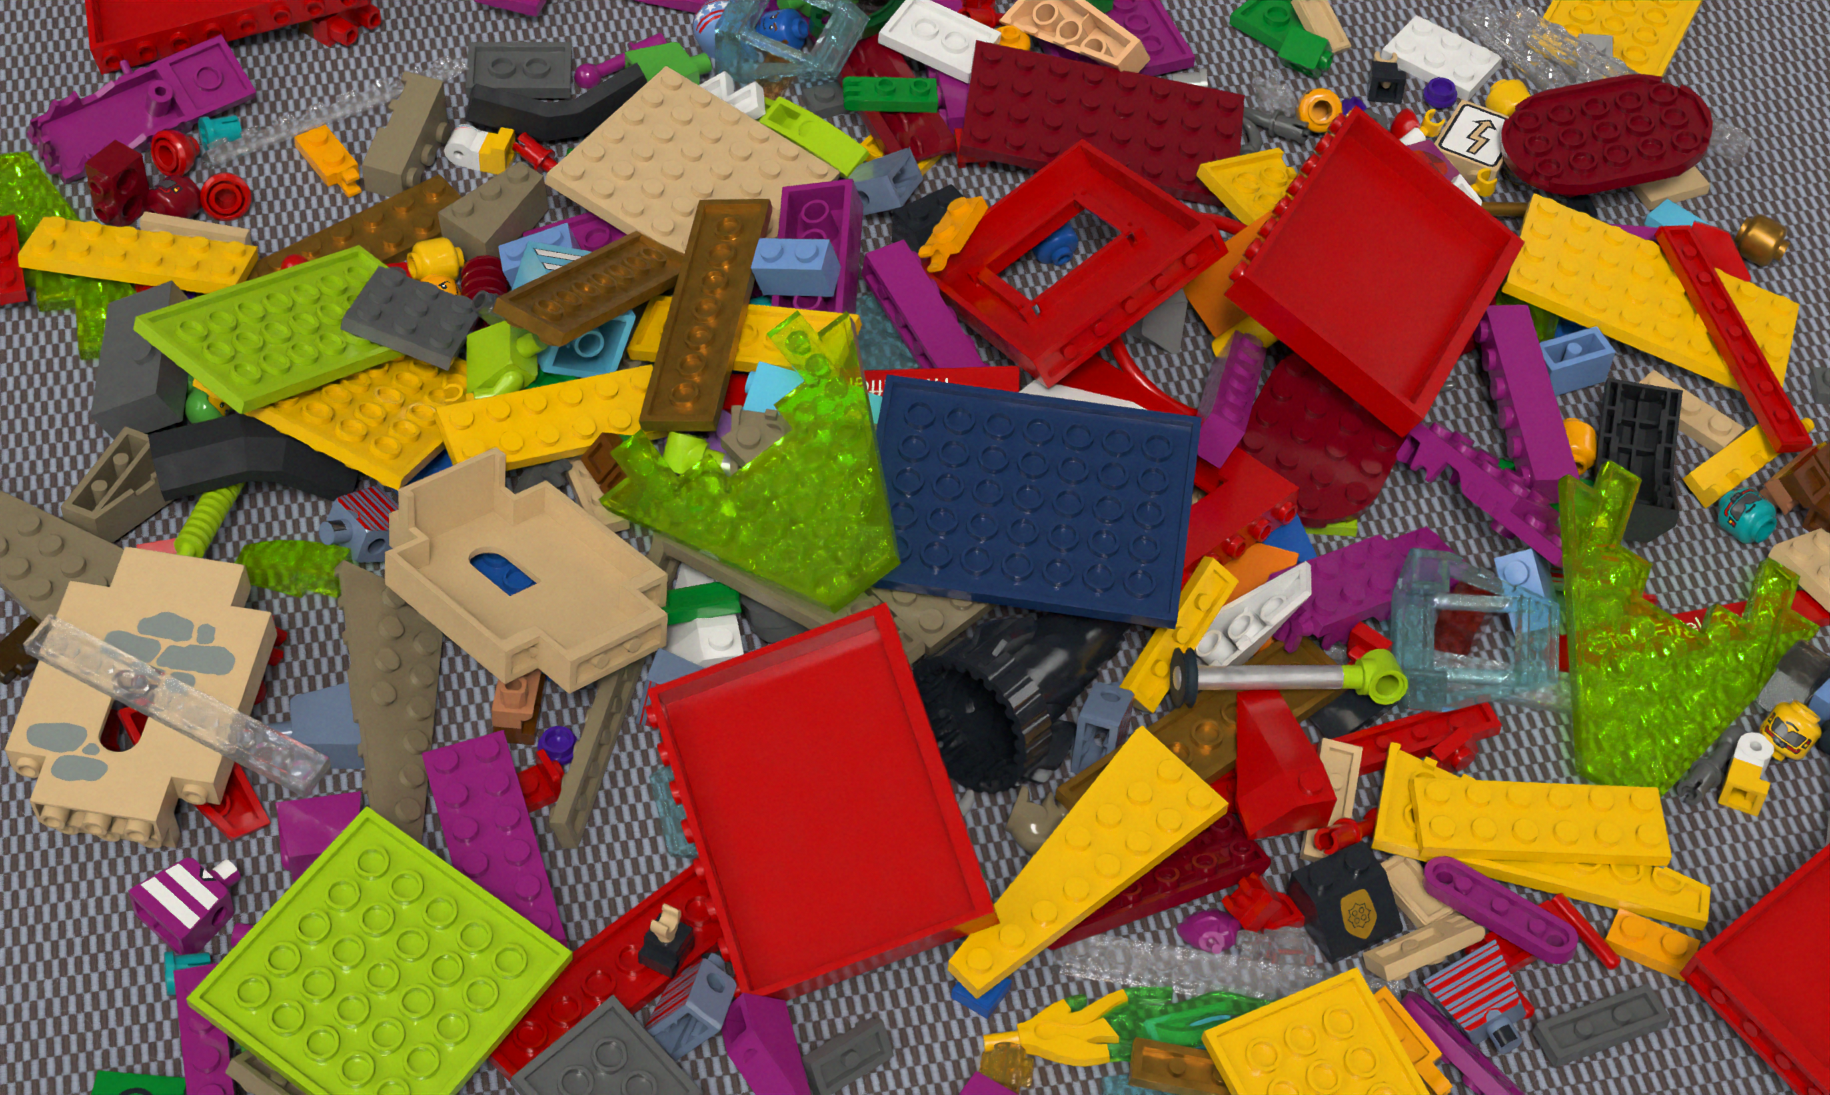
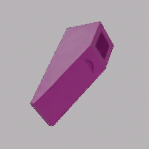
(764, 1046)

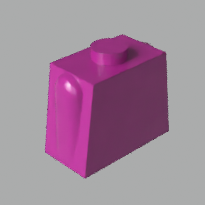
(311, 826)

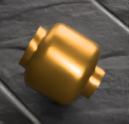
(1762, 240)

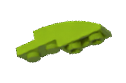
(814, 135)

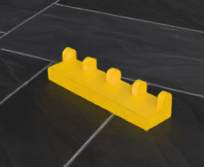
(1733, 464)
(1198, 607)

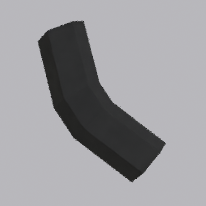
(555, 119)
(1641, 436)
(239, 451)

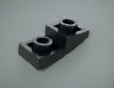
(1348, 714)

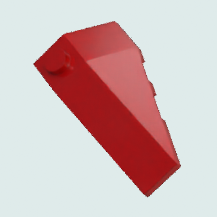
(1277, 769)
(239, 809)

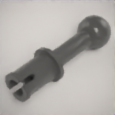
(1279, 124)
(1707, 772)

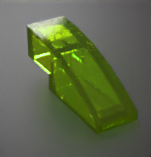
(294, 566)

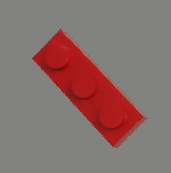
(11, 275)

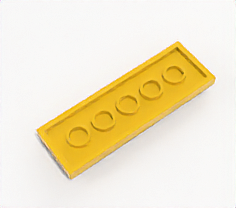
(136, 255)
(753, 342)
(547, 420)
(1539, 822)

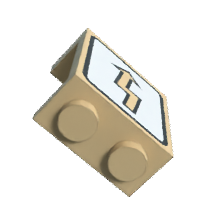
(1473, 140)

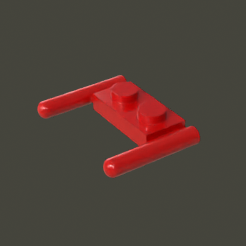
(1561, 907)

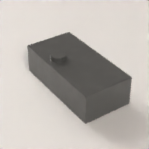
(134, 379)

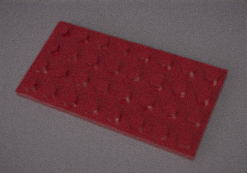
(1038, 105)

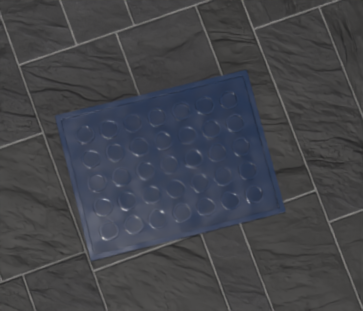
(1037, 500)

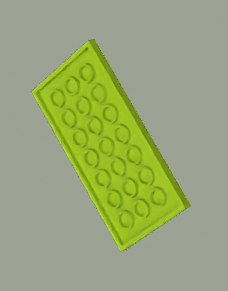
(271, 332)

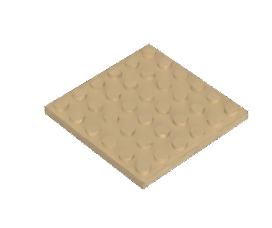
(677, 148)

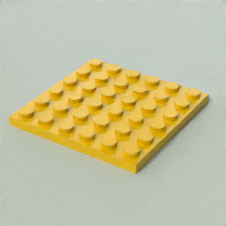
(371, 419)

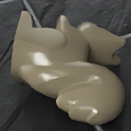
(1034, 823)

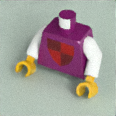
(1432, 155)

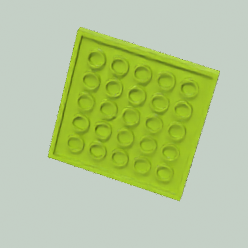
(380, 971)

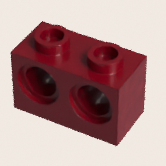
(117, 184)

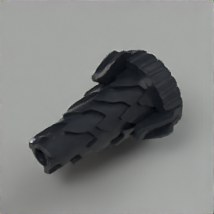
(1003, 691)

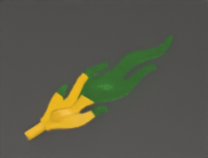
(1071, 1031)

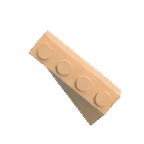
(1080, 29)

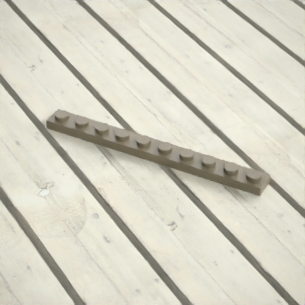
(600, 734)

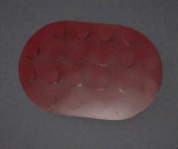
(1606, 134)
(1320, 443)

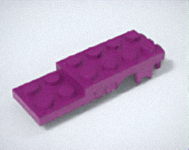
(138, 105)
(1494, 490)
(1353, 587)

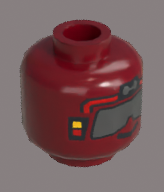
(174, 197)

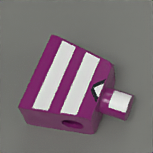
(186, 903)

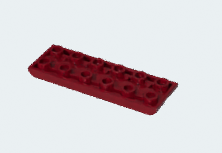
(894, 131)
(1198, 868)

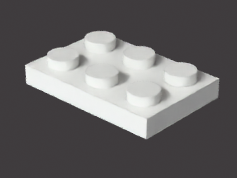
(936, 36)
(1435, 52)

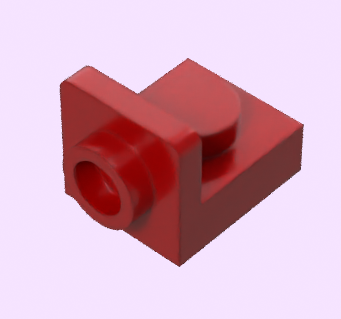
(541, 782)

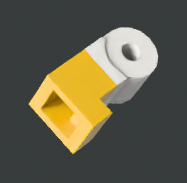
(481, 149)
(1742, 783)

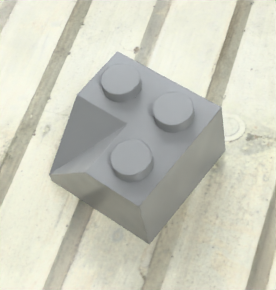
(1163, 324)

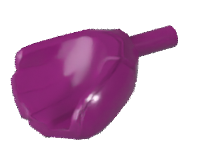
(1209, 930)

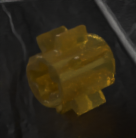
(1008, 1066)

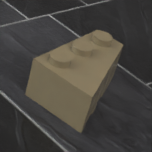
(410, 138)
(495, 212)
(117, 490)

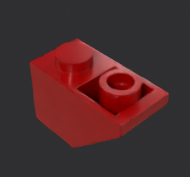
(1721, 250)

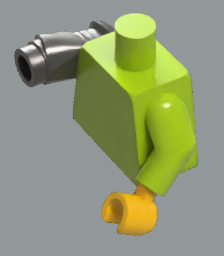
(498, 356)

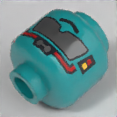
(1747, 515)

